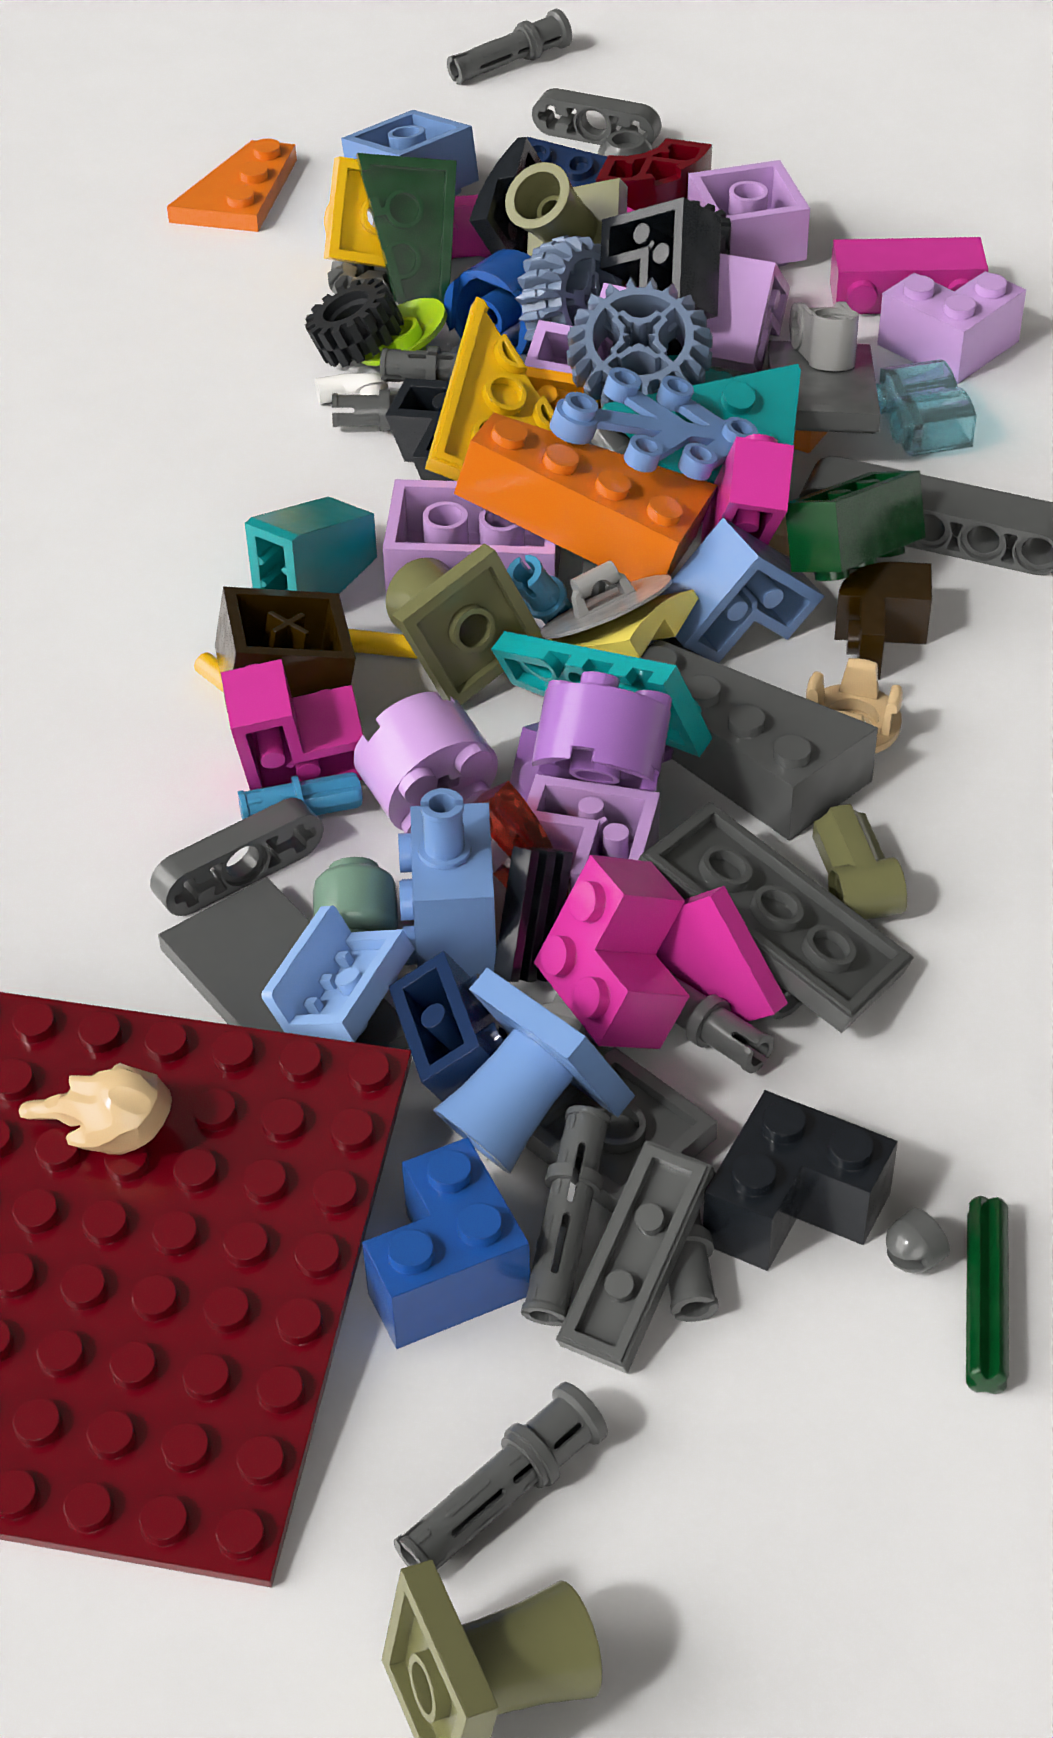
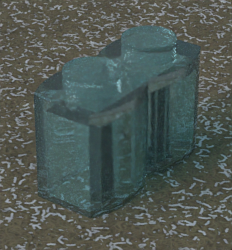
(926, 407)

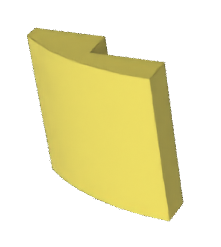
(636, 629)

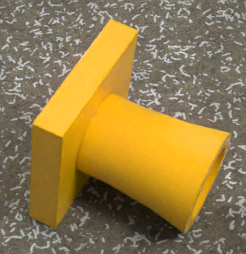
(346, 222)

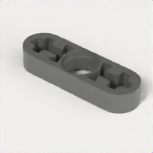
(577, 127)
(274, 838)

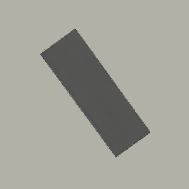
(636, 1256)

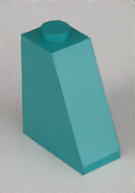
(310, 546)

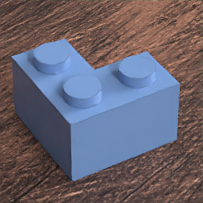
(739, 584)

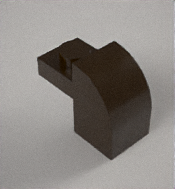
(884, 605)

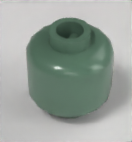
(360, 893)

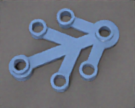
(656, 428)

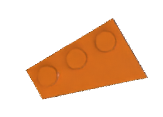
(239, 189)

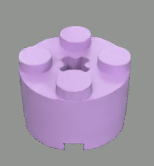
(423, 748)

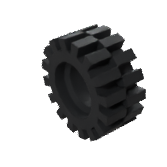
(354, 322)

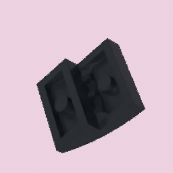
(489, 211)

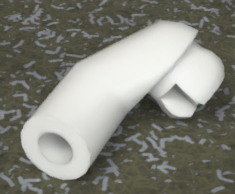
(348, 384)

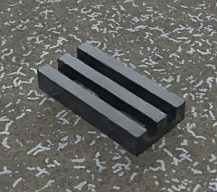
(531, 906)

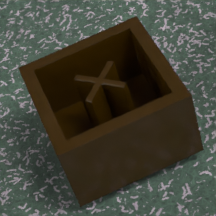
(289, 625)

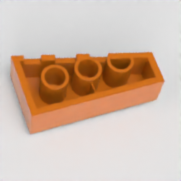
(584, 497)

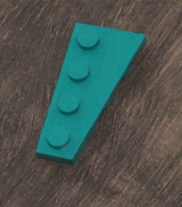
(536, 661)

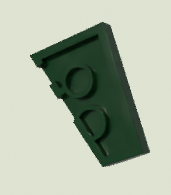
(413, 221)

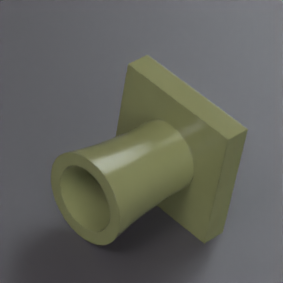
(549, 206)
(457, 618)
(463, 1675)

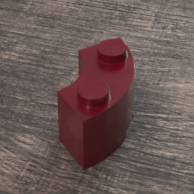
(658, 173)

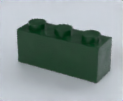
(855, 523)

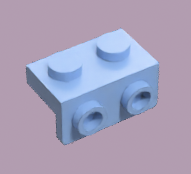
(335, 977)

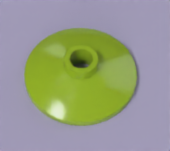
(422, 323)

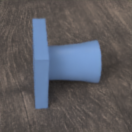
(525, 1075)

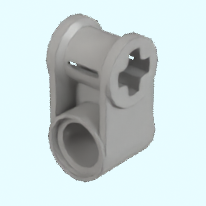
(825, 335)

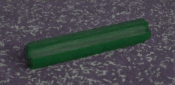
(987, 1295)

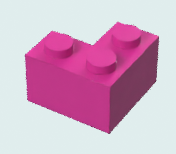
(286, 734)
(606, 951)

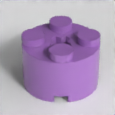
(602, 732)

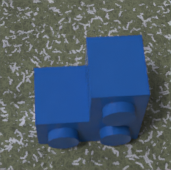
(454, 1256)

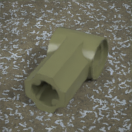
(857, 866)

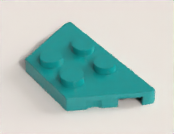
(760, 397)

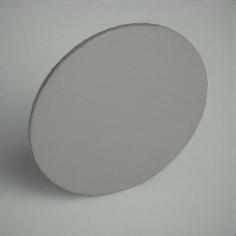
(606, 605)

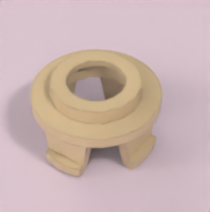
(861, 699)

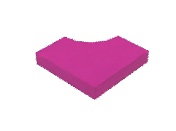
(718, 956)

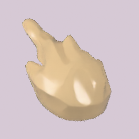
(114, 1109)

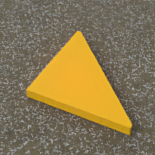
(484, 381)

